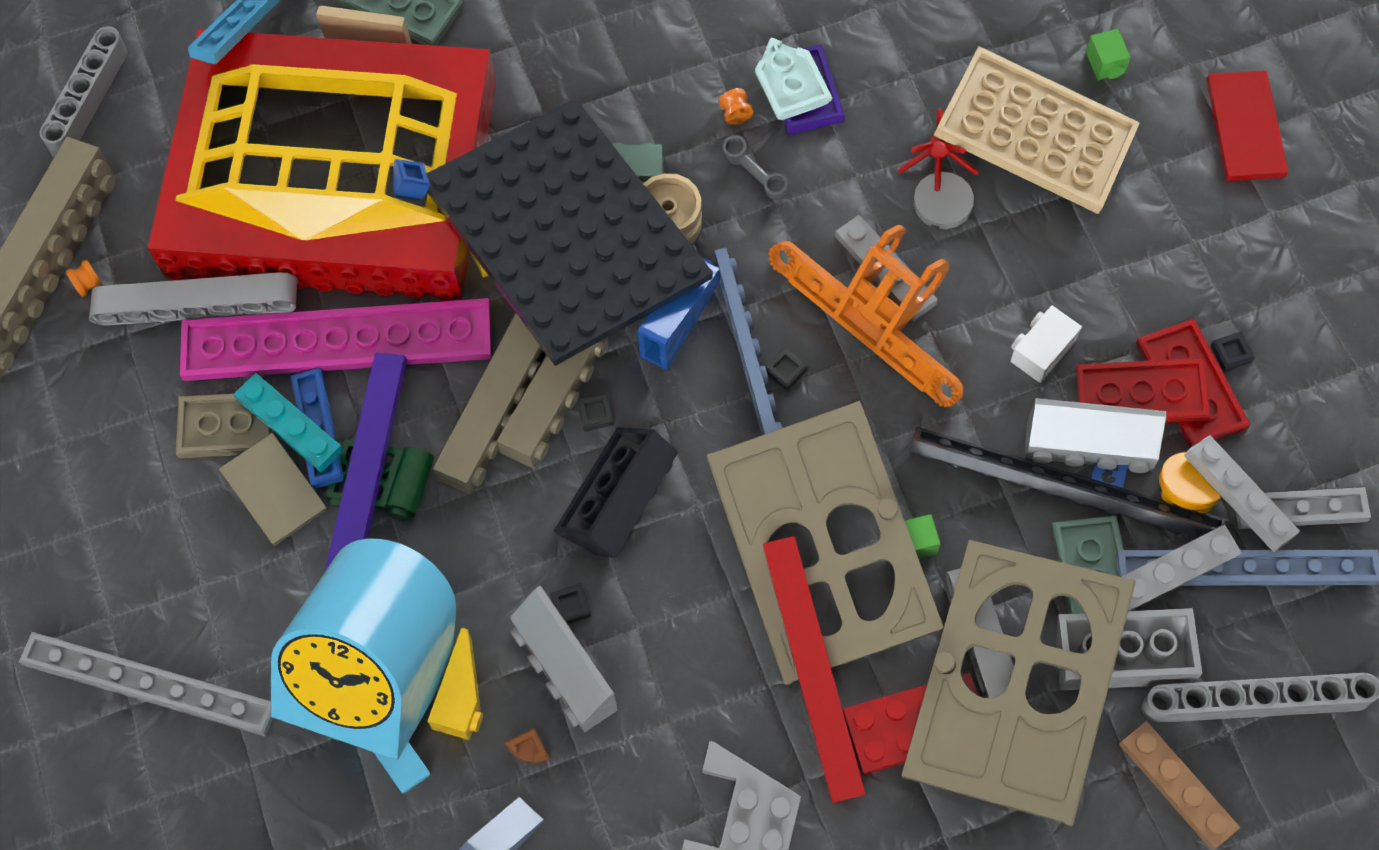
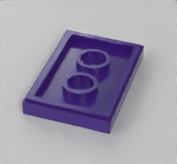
(822, 116)

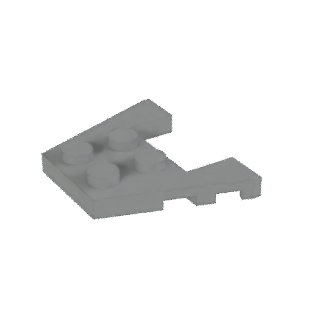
(760, 808)

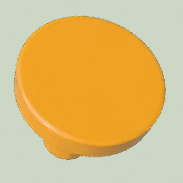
(1185, 486)

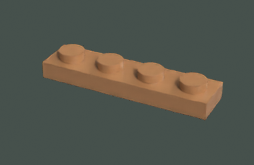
(1179, 786)

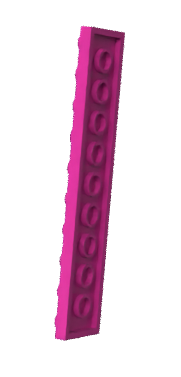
(334, 339)

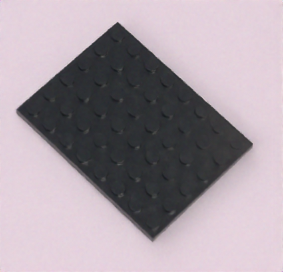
(566, 230)

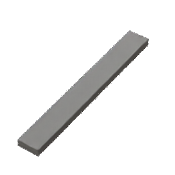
(147, 683)

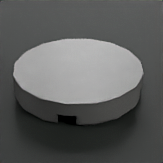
(944, 207)

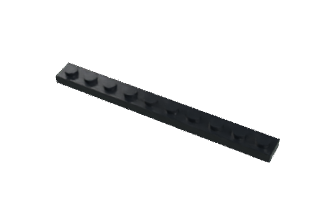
(1058, 482)

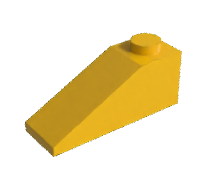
(457, 701)

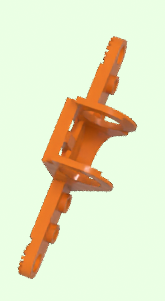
(870, 313)

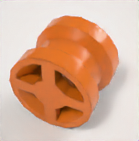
(735, 106)
(83, 278)

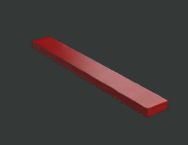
(813, 670)

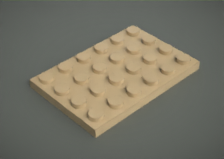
(1037, 129)

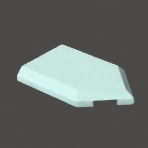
(791, 80)

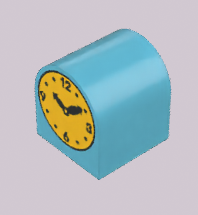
(366, 648)

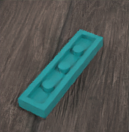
(288, 422)

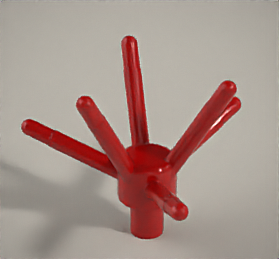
(938, 149)

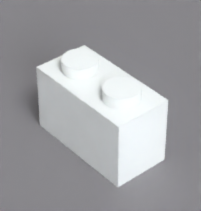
(1045, 343)

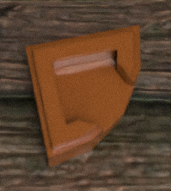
(528, 747)

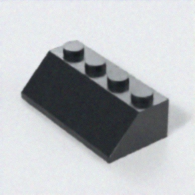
(617, 491)

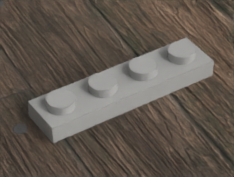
(858, 239)
(1242, 493)
(1320, 506)
(1182, 565)

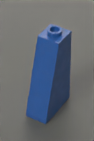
(669, 326)

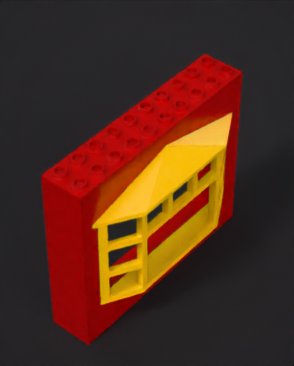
(316, 234)

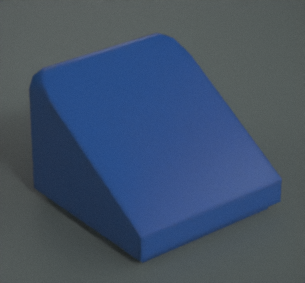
(410, 180)

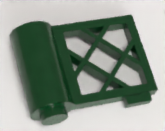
(404, 480)

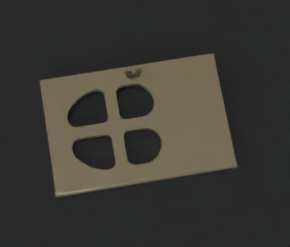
(799, 480)
(1000, 744)

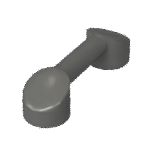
(736, 153)

